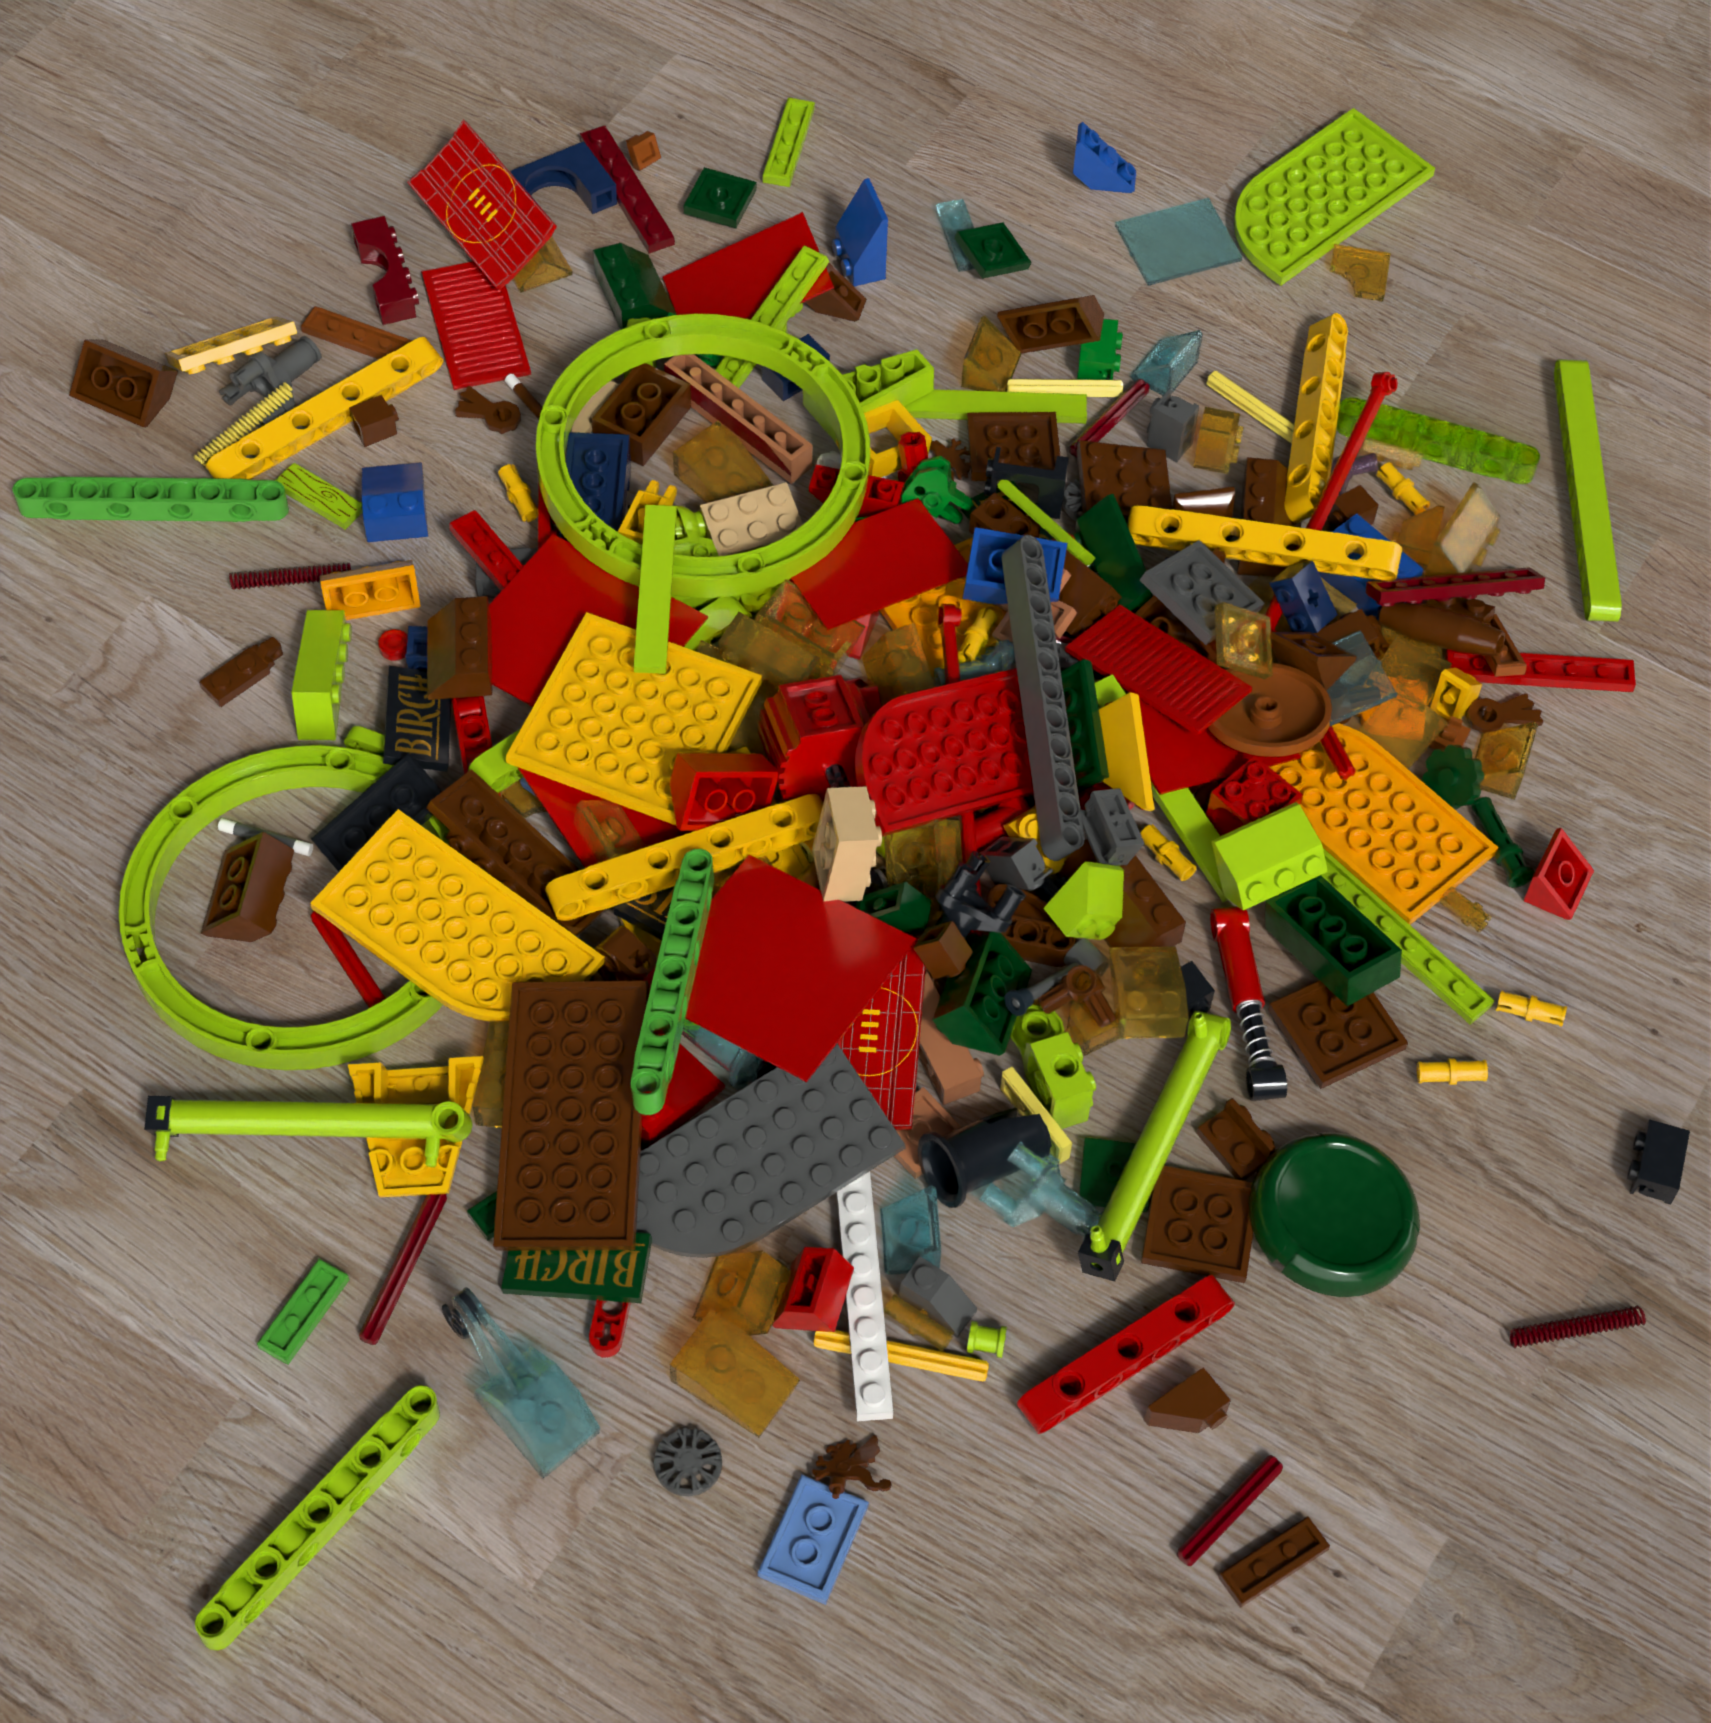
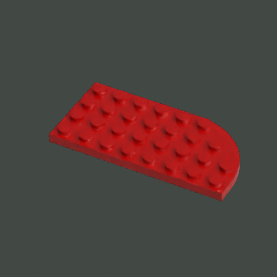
(945, 752)

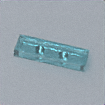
(954, 218)

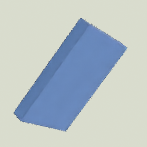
(813, 1540)

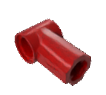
(912, 451)

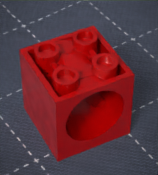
(1248, 796)

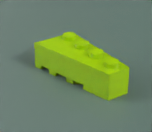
(896, 378)
(320, 674)

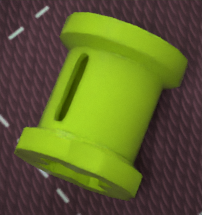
(986, 1339)

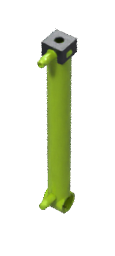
(170, 1117)
(1103, 1249)

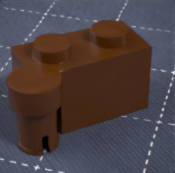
(1352, 623)

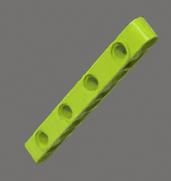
(300, 1537)

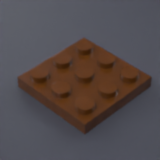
(1024, 440)
(1129, 472)
(1336, 1037)
(1199, 1225)

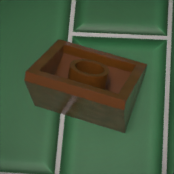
(1312, 655)

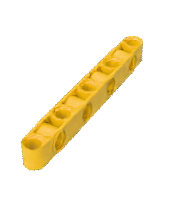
(324, 412)
(1316, 416)
(1266, 542)
(635, 872)

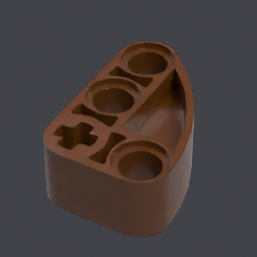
(1034, 923)

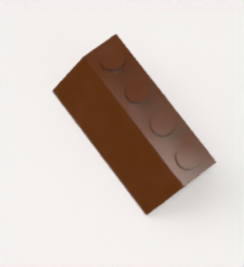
(1264, 502)
(1147, 912)

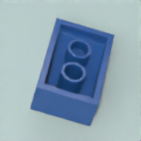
(862, 237)
(394, 502)
(985, 569)

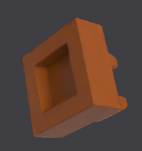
(643, 150)
(1452, 734)

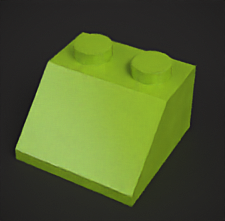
(1089, 902)

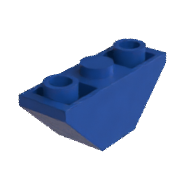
(1100, 164)

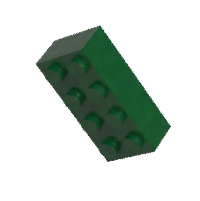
(1333, 939)

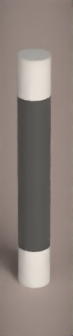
(248, 831)

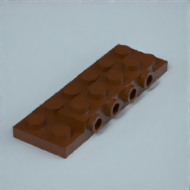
(504, 844)

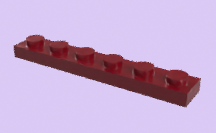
(630, 192)
(1462, 585)

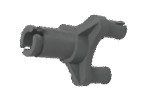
(267, 373)

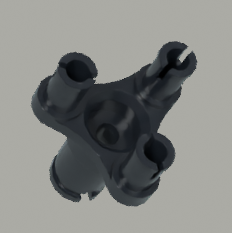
(967, 908)

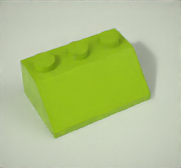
(1268, 856)

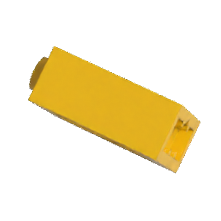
(897, 421)

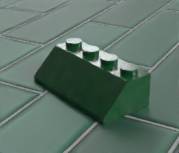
(1117, 560)
(973, 1002)

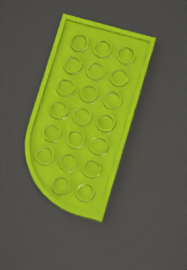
(1323, 194)

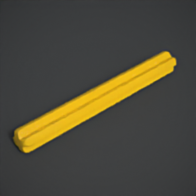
(912, 1356)

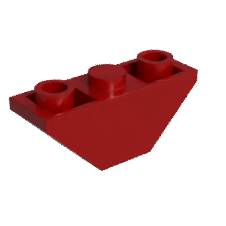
(879, 496)

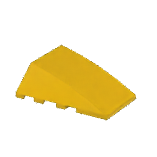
(400, 1162)

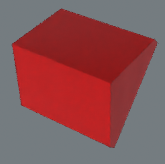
(1560, 878)

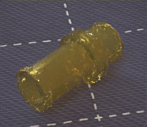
(1469, 912)

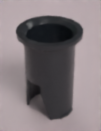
(978, 1153)

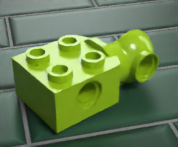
(691, 541)
(1054, 1066)

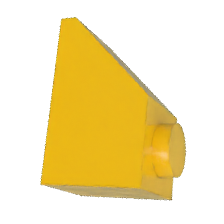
(1455, 693)

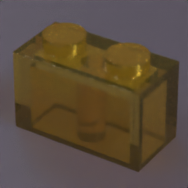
(1217, 439)

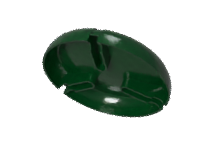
(1334, 1214)

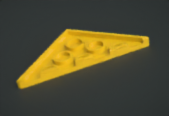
(1127, 750)

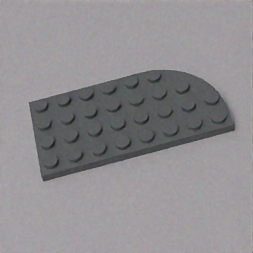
(761, 1159)

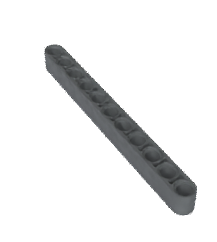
(1042, 699)

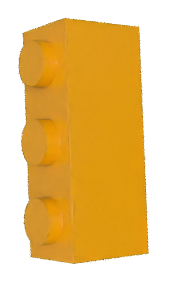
(372, 590)

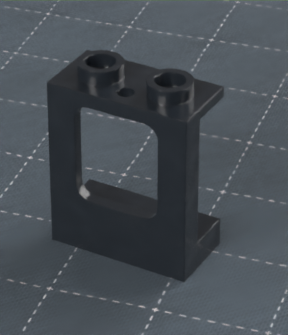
(1050, 482)

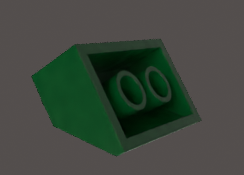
(630, 284)

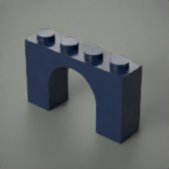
(573, 169)

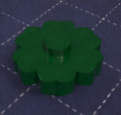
(1454, 775)

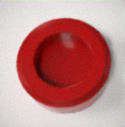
(393, 644)

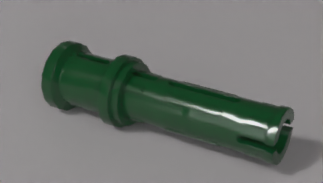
(1509, 853)

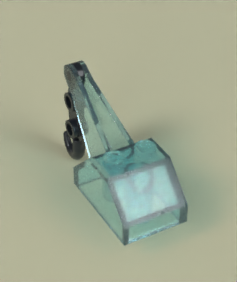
(528, 1396)

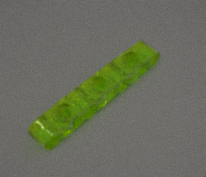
(1445, 442)

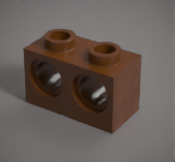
(1002, 516)

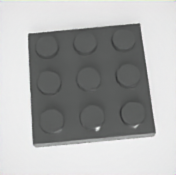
(1194, 584)

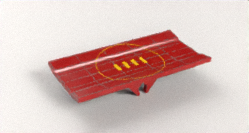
(483, 206)
(887, 1039)

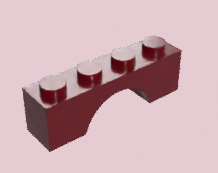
(377, 247)

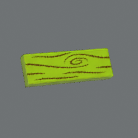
(320, 496)

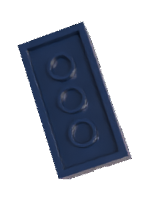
(601, 473)

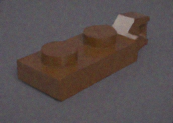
(241, 672)

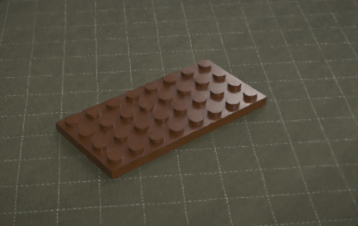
(570, 1117)

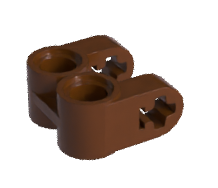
(625, 957)

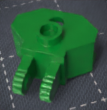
(935, 489)

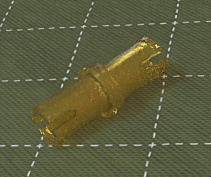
(918, 1323)

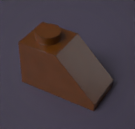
(840, 302)
(1190, 1405)

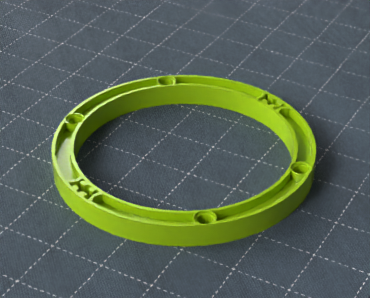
(718, 336)
(149, 864)

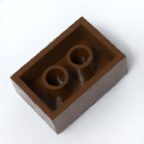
(645, 408)

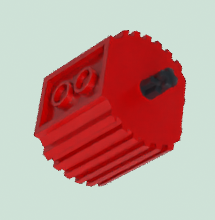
(813, 735)

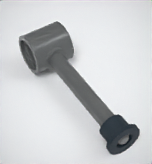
(1080, 954)

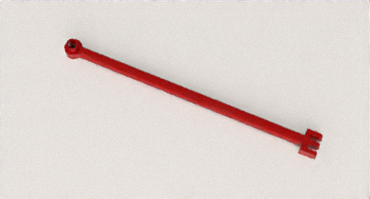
(1382, 385)
(947, 620)

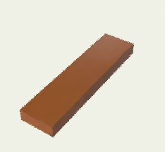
(351, 333)

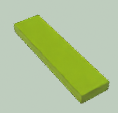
(788, 142)
(1045, 521)

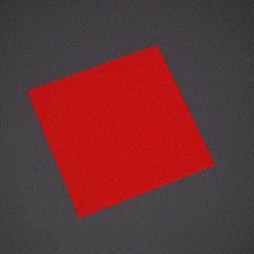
(545, 606)
(787, 968)

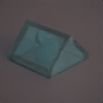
(1169, 362)
(911, 1231)

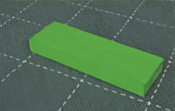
(303, 1311)

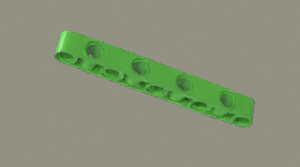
(151, 499)
(668, 996)

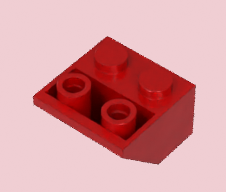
(814, 1291)

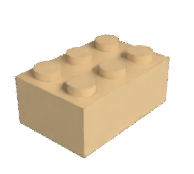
(751, 519)
(846, 843)

